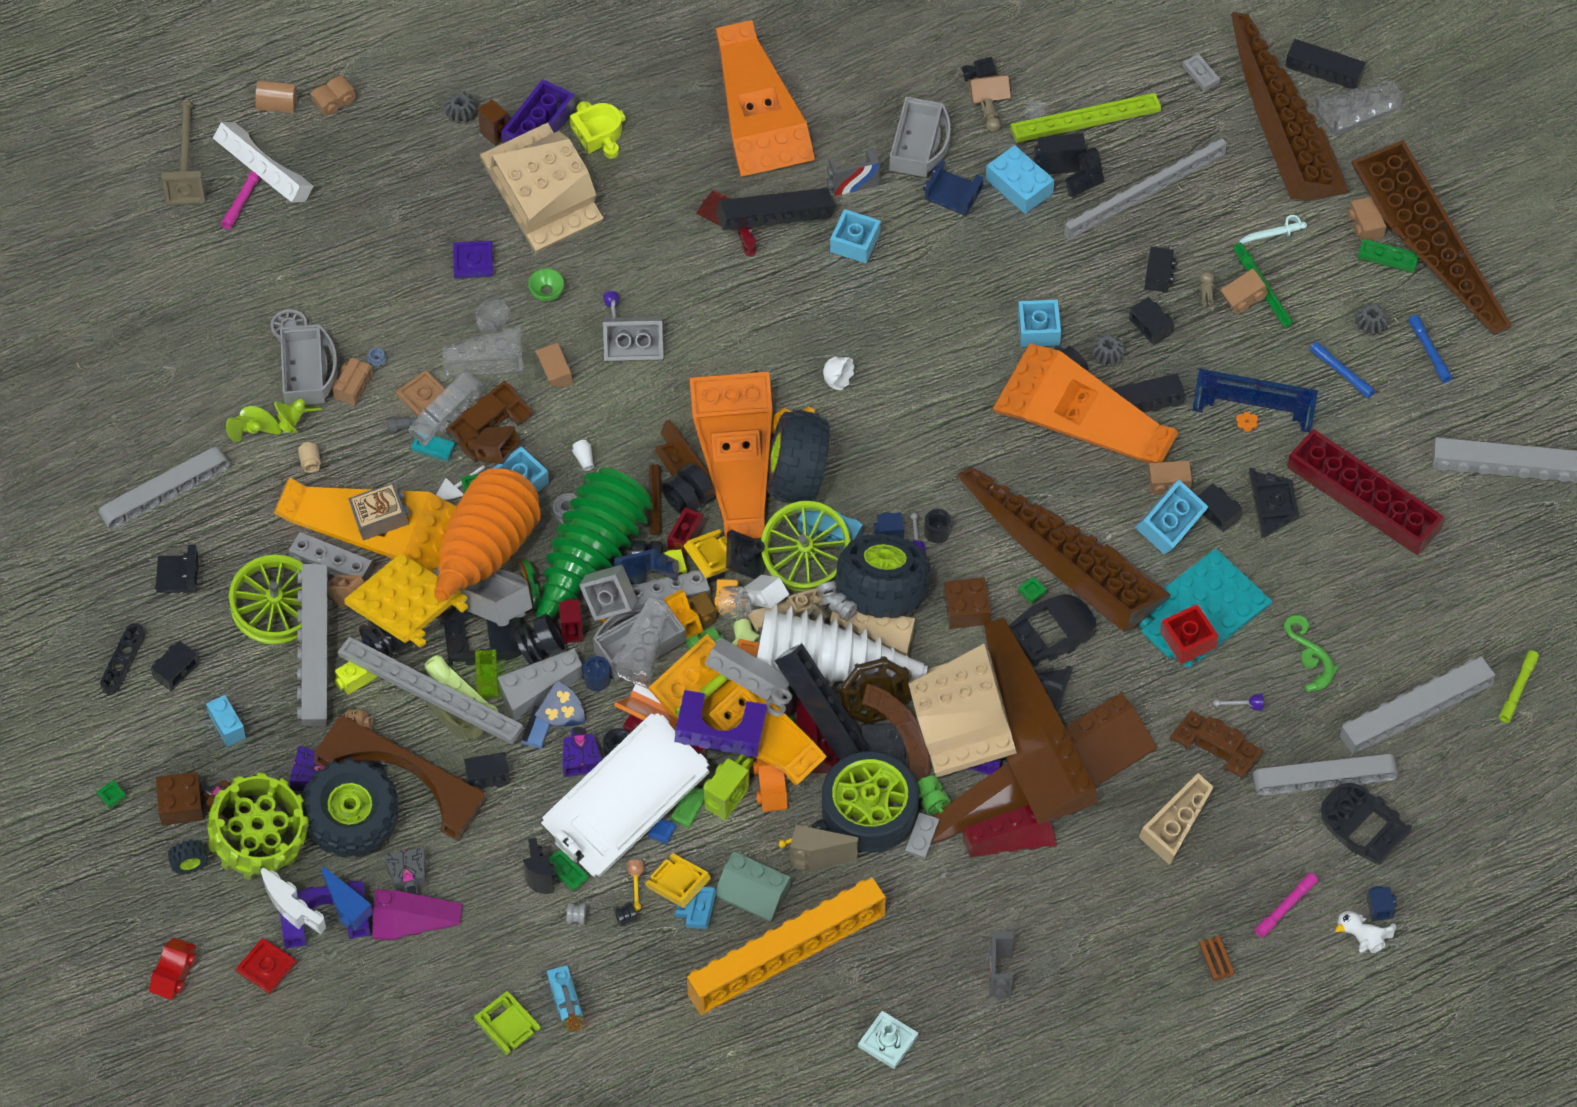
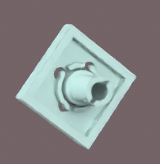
(891, 1033)

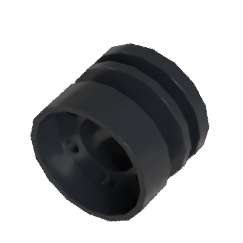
(542, 638)
(381, 639)

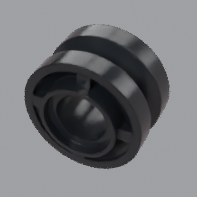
(613, 737)

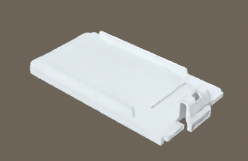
(625, 795)

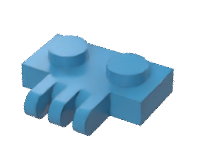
(698, 909)

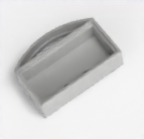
(919, 137)
(307, 376)
(499, 597)
(608, 640)

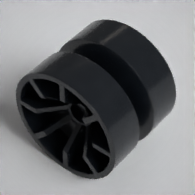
(688, 488)

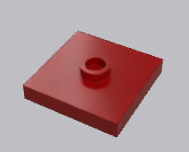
(266, 965)

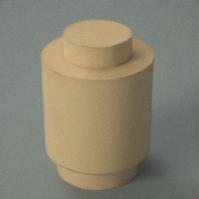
(309, 457)

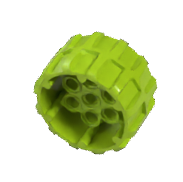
(270, 791)

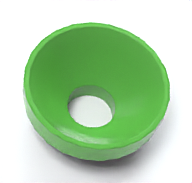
(546, 278)

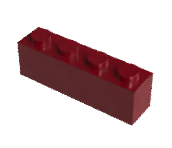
(806, 724)
(1008, 833)

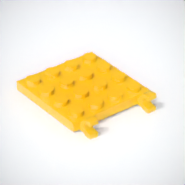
(402, 599)

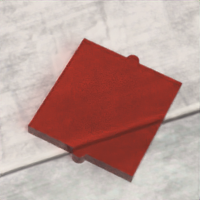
(709, 207)

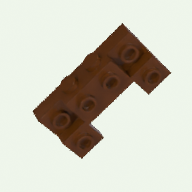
(488, 413)
(1219, 740)

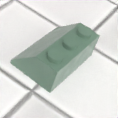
(753, 886)

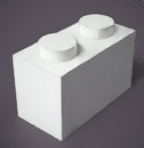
(766, 591)

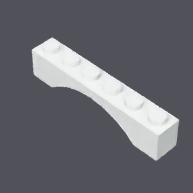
(285, 181)

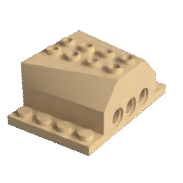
(544, 186)
(962, 713)

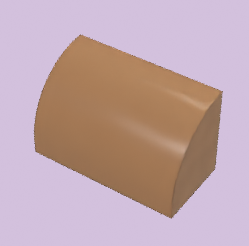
(990, 87)
(275, 97)
(555, 365)

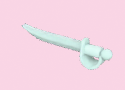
(1276, 231)

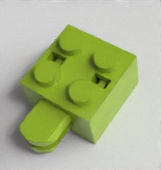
(727, 786)

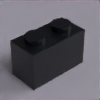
(1159, 269)
(1151, 320)
(1221, 508)
(174, 665)
(487, 770)

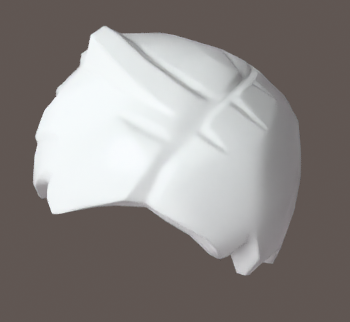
(838, 372)

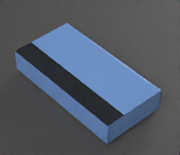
(535, 730)

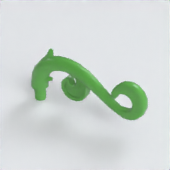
(1313, 650)

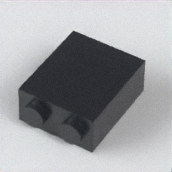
(1059, 153)

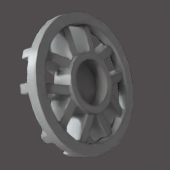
(286, 322)

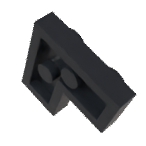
(1090, 173)

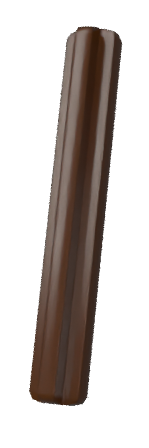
(654, 492)

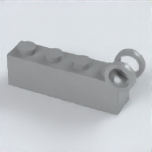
(750, 674)

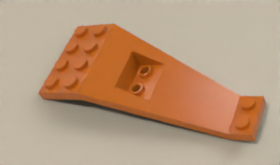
(767, 134)
(1070, 400)
(731, 412)

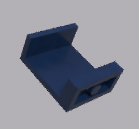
(951, 190)
(650, 560)

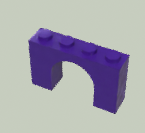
(742, 739)
(315, 897)

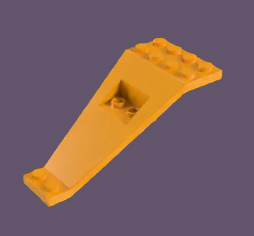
(331, 514)
(781, 741)

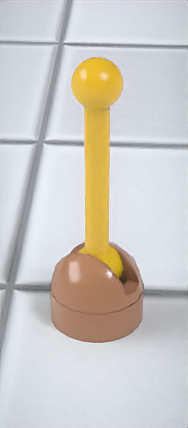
(635, 869)

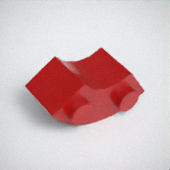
(173, 968)

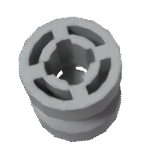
(826, 588)
(843, 606)

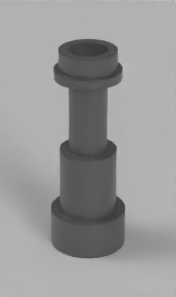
(399, 423)

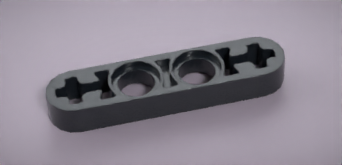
(120, 658)

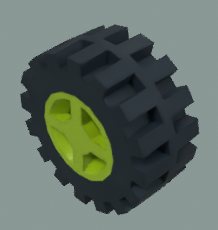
(188, 857)

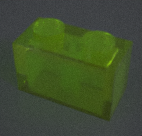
(486, 673)

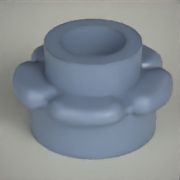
(376, 352)

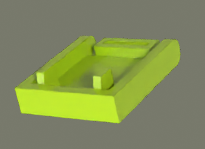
(510, 1027)

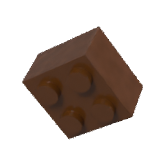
(967, 603)
(179, 798)

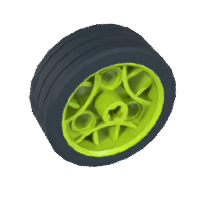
(870, 800)

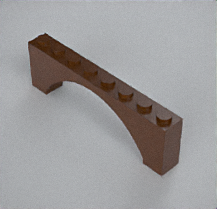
(455, 798)

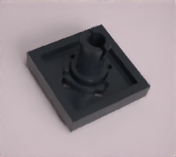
(748, 553)

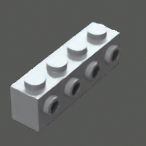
(338, 561)
(691, 583)

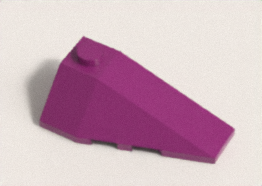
(407, 913)

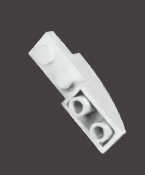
(287, 903)

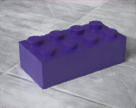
(544, 105)

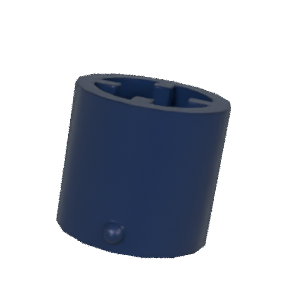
(596, 673)

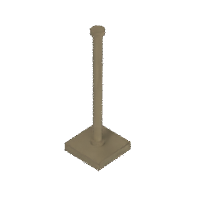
(186, 185)

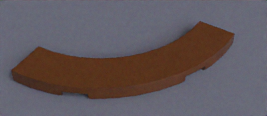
(905, 724)

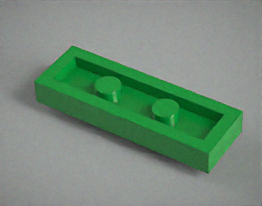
(1388, 256)

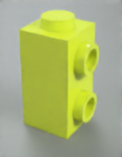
(352, 677)

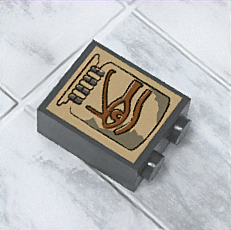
(379, 511)

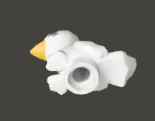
(1368, 935)

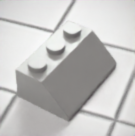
(633, 338)

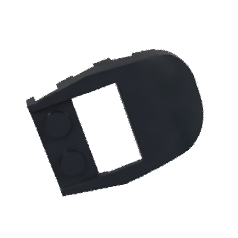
(1072, 617)
(500, 638)
(1346, 810)

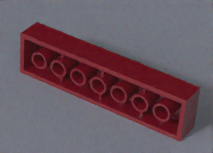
(1365, 492)

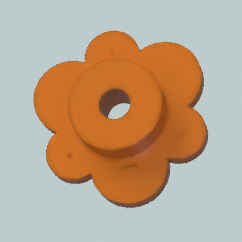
(1247, 421)

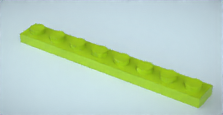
(1085, 117)

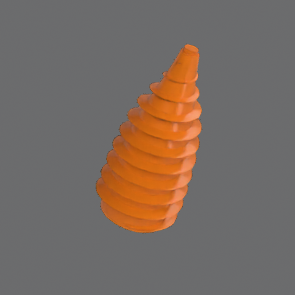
(486, 529)

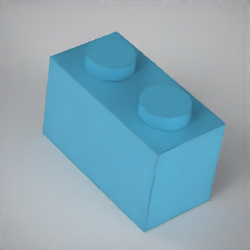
(226, 721)

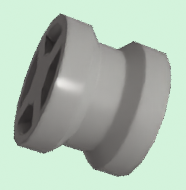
(576, 913)

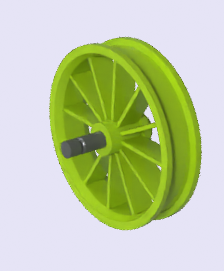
(805, 545)
(272, 600)

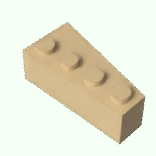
(892, 631)
(1173, 822)

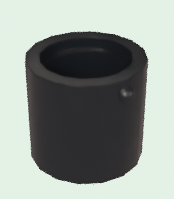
(937, 526)

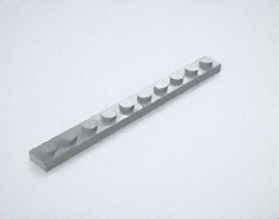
(1145, 189)
(430, 690)

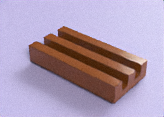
(1210, 942)

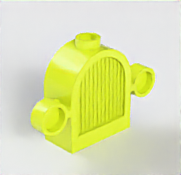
(598, 127)

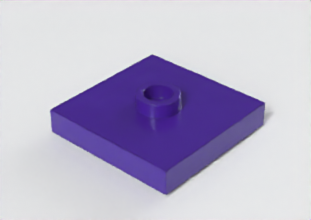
(473, 259)

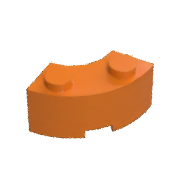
(772, 787)

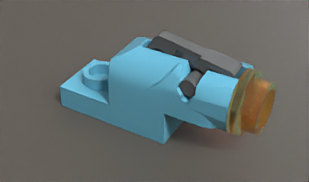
(565, 998)

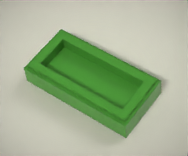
(689, 807)

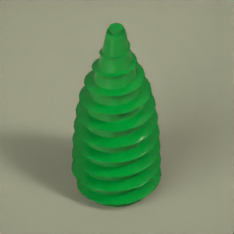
(592, 533)

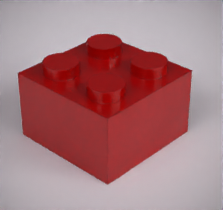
(1189, 634)

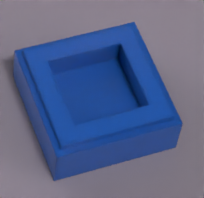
(662, 831)

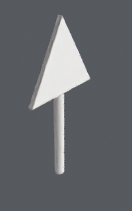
(449, 491)

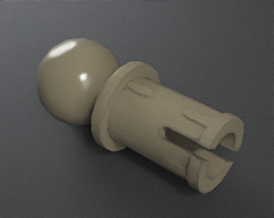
(990, 115)
(1207, 287)

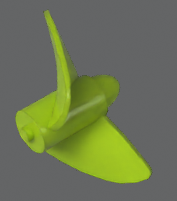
(291, 414)
(251, 420)

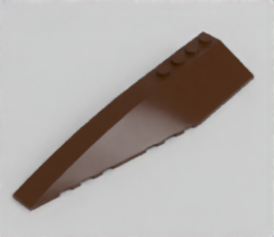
(1291, 132)
(1423, 225)
(1088, 568)
(1106, 741)
(1045, 759)

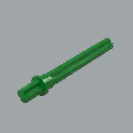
(1247, 261)

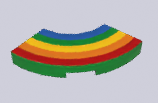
(528, 573)

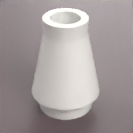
(583, 453)

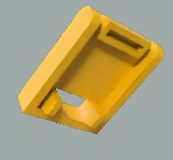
(708, 553)
(673, 880)

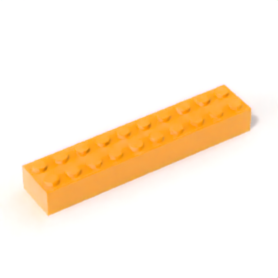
(786, 945)

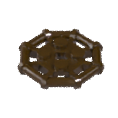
(879, 679)

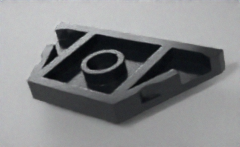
(1273, 501)
(1055, 683)

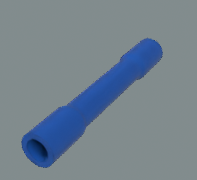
(1439, 366)
(1359, 384)

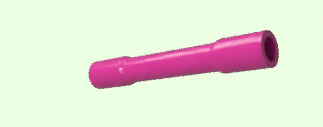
(232, 214)
(1270, 921)

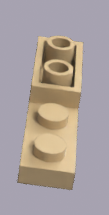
(798, 602)

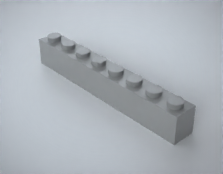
(1505, 459)
(313, 645)
(1417, 705)

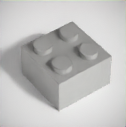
(608, 592)

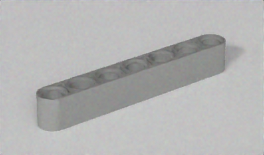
(164, 488)
(1324, 774)

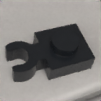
(982, 68)

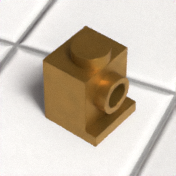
(704, 608)

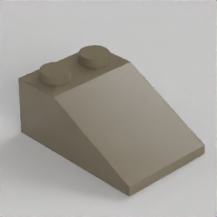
(820, 848)

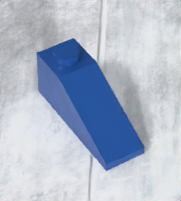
(350, 906)

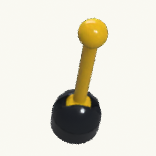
(819, 824)

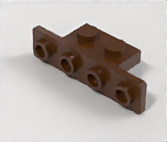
(676, 451)

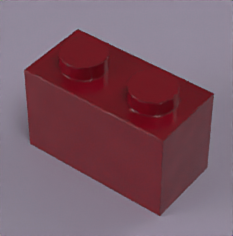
(686, 528)
(571, 621)

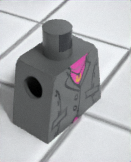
(407, 869)

